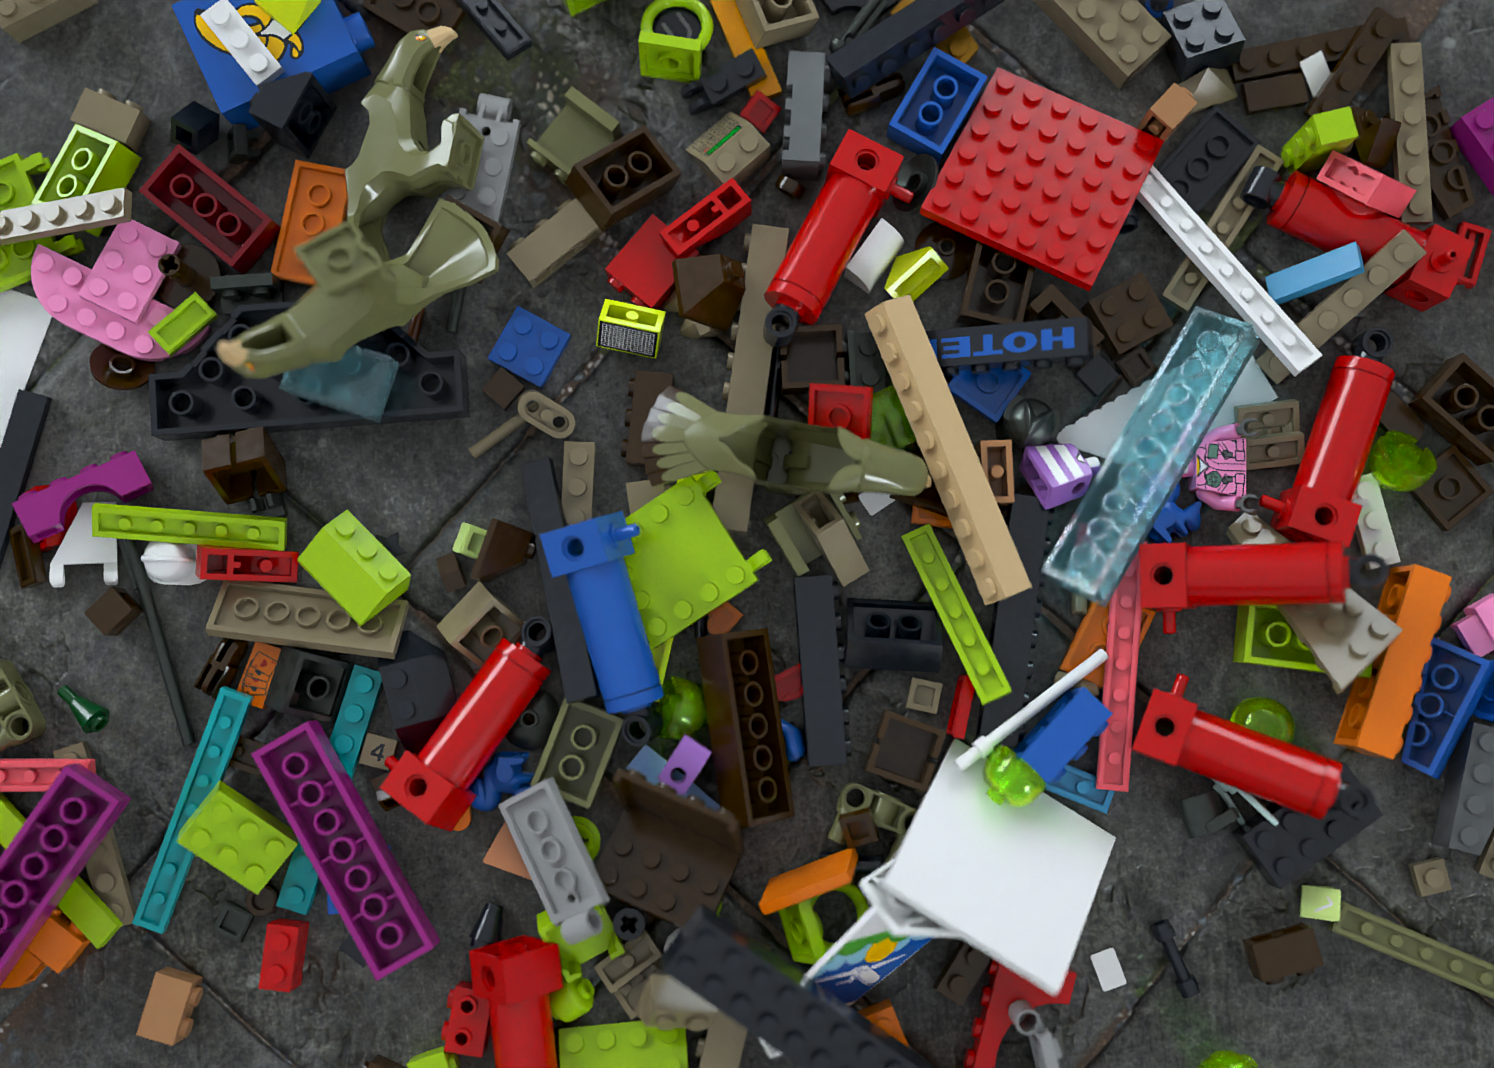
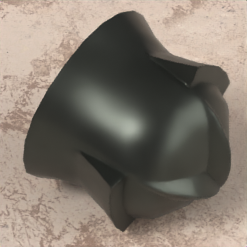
(1028, 423)

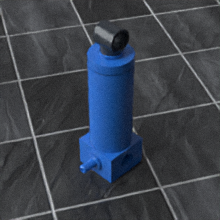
(609, 617)

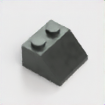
(308, 684)

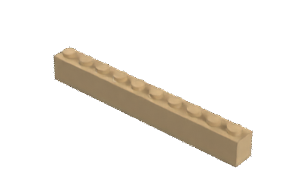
(947, 449)

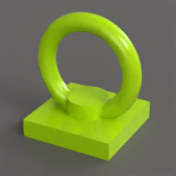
(669, 55)
(805, 930)

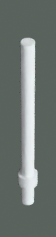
(984, 745)

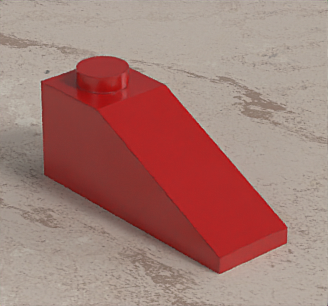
(708, 218)
(246, 564)

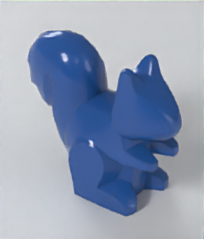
(1175, 520)
(501, 776)

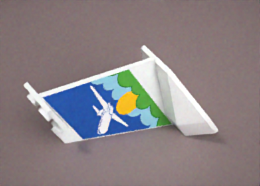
(873, 945)

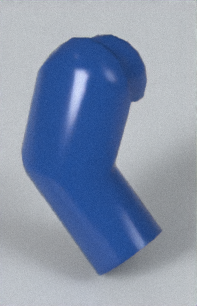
(794, 741)

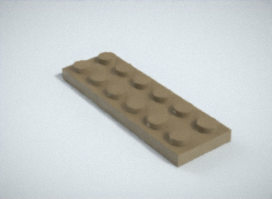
(302, 619)

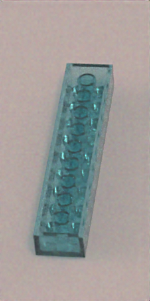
(1151, 455)

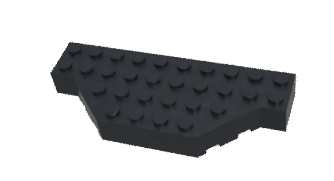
(217, 400)

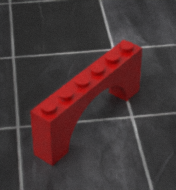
(1002, 990)

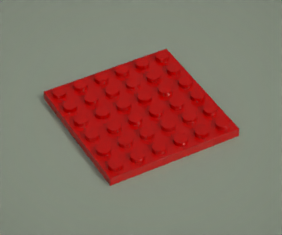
(1042, 178)

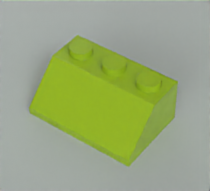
(87, 166)
(354, 568)

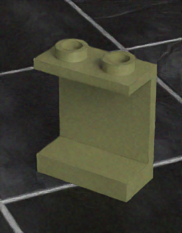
(574, 135)
(794, 537)

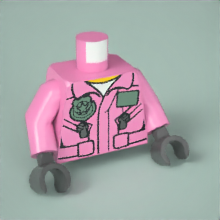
(1219, 469)

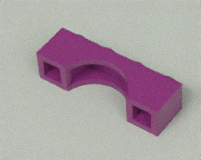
(45, 511)

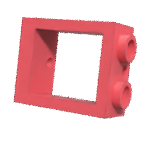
(1366, 184)

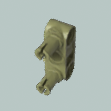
(16, 706)
(886, 810)

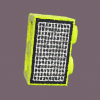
(630, 328)

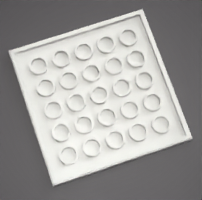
(1003, 873)

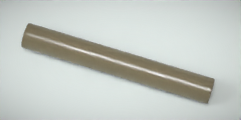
(500, 433)

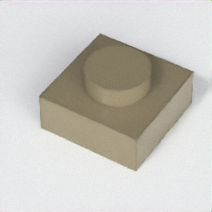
(1430, 877)

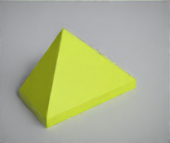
(288, 12)
(914, 273)

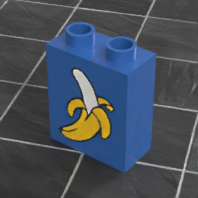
(323, 45)

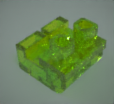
(889, 410)

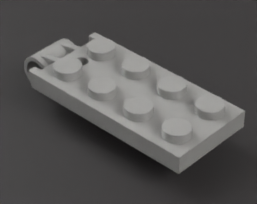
(495, 158)
(556, 860)
(1043, 1046)

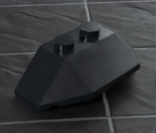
(417, 689)

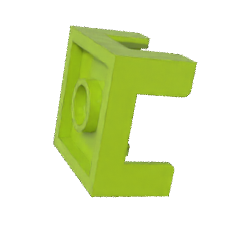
(574, 955)

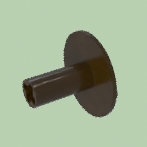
(187, 274)

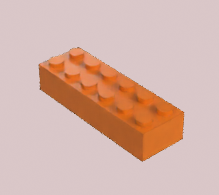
(1382, 704)

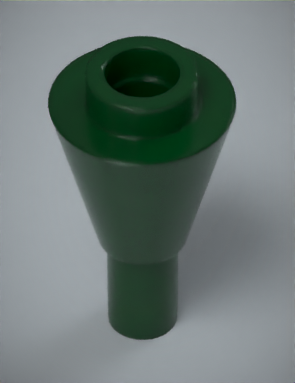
(88, 714)

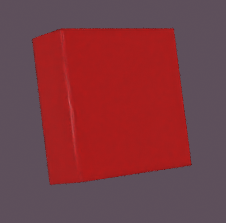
(760, 111)

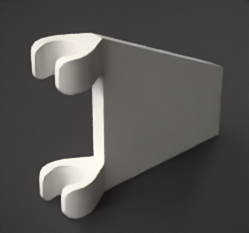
(82, 548)

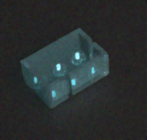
(347, 385)

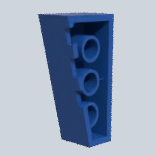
(1444, 706)

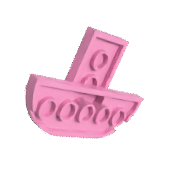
(114, 297)

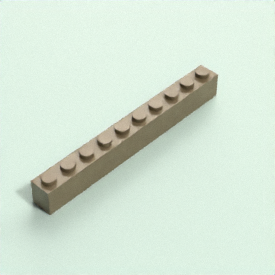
(749, 362)

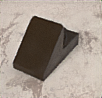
(1374, 137)

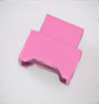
(1477, 628)

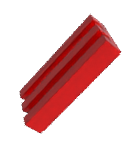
(1462, 227)
(960, 707)

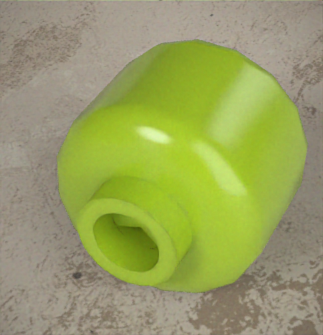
(572, 1000)

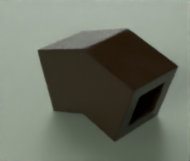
(451, 572)
(383, 798)

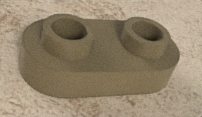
(545, 413)

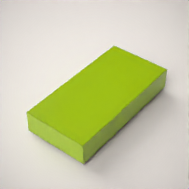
(183, 324)

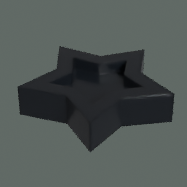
(392, 544)

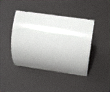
(874, 256)

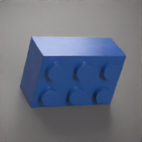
(936, 105)
(1063, 734)

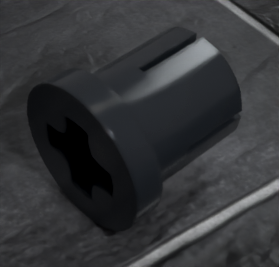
(629, 932)

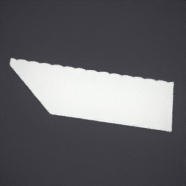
(21, 335)
(1103, 427)

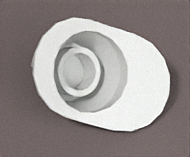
(171, 563)

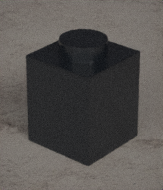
(194, 128)

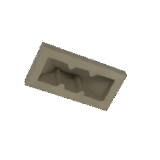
(1210, 88)

